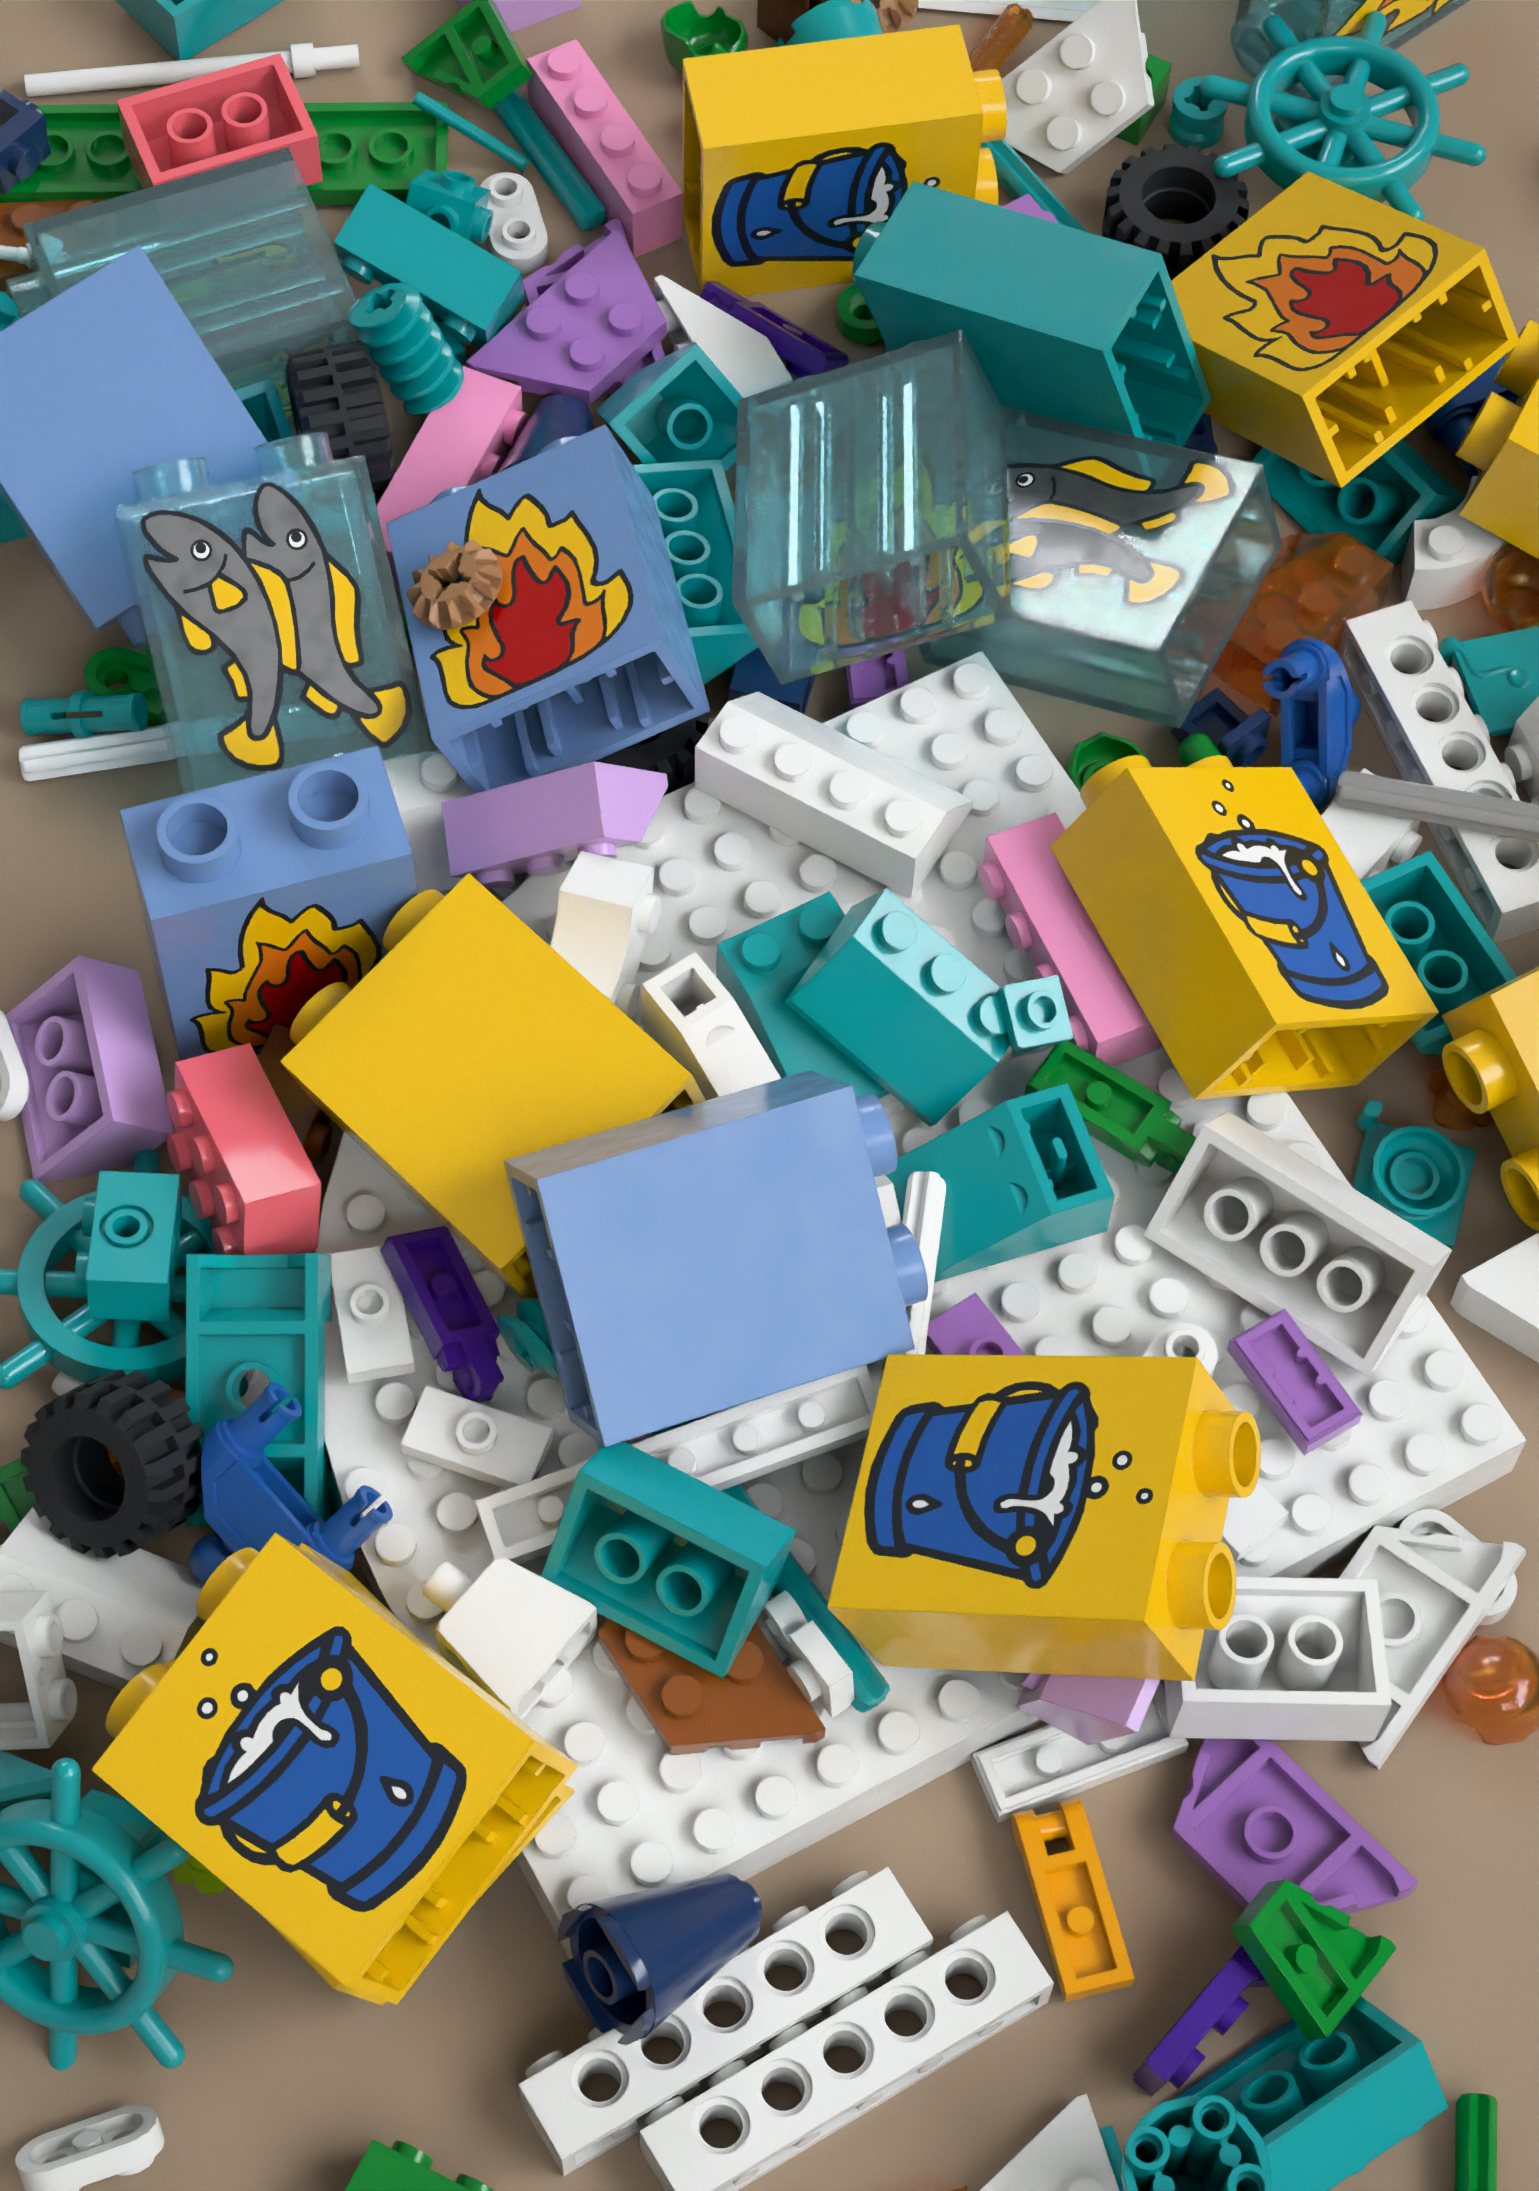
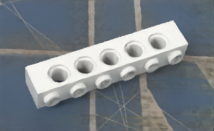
(1373, 654)
(987, 1950)
(583, 2129)

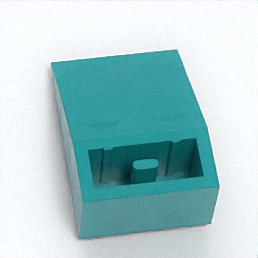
(1013, 1182)

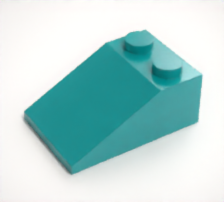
(761, 973)

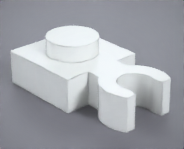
(815, 1662)

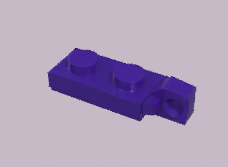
(803, 350)
(447, 1308)
(1215, 2008)

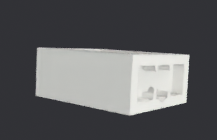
(49, 1690)

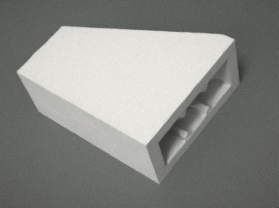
(1505, 1297)

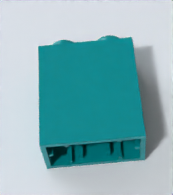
(1050, 311)

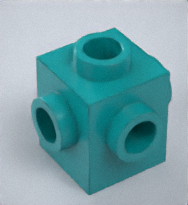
(453, 202)

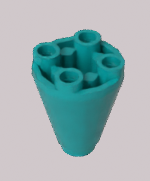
(1195, 2148)

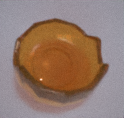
(1512, 589)
(1494, 1689)

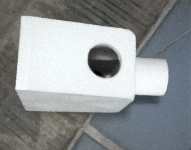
(509, 1629)

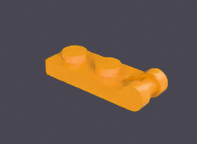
(1073, 1902)

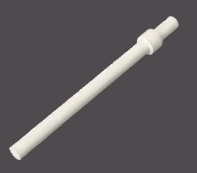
(301, 60)

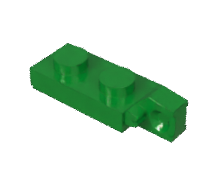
(1116, 1107)

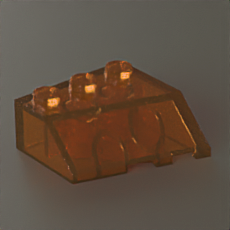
(1305, 594)

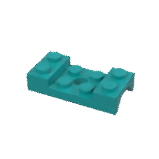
(269, 1319)

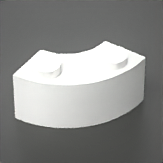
(1446, 559)
(604, 924)

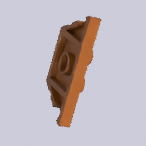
(701, 1710)

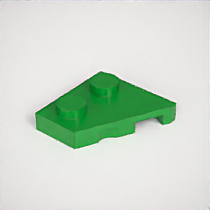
(472, 56)
(1309, 1955)

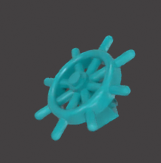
(1338, 126)
(128, 1252)
(96, 1907)

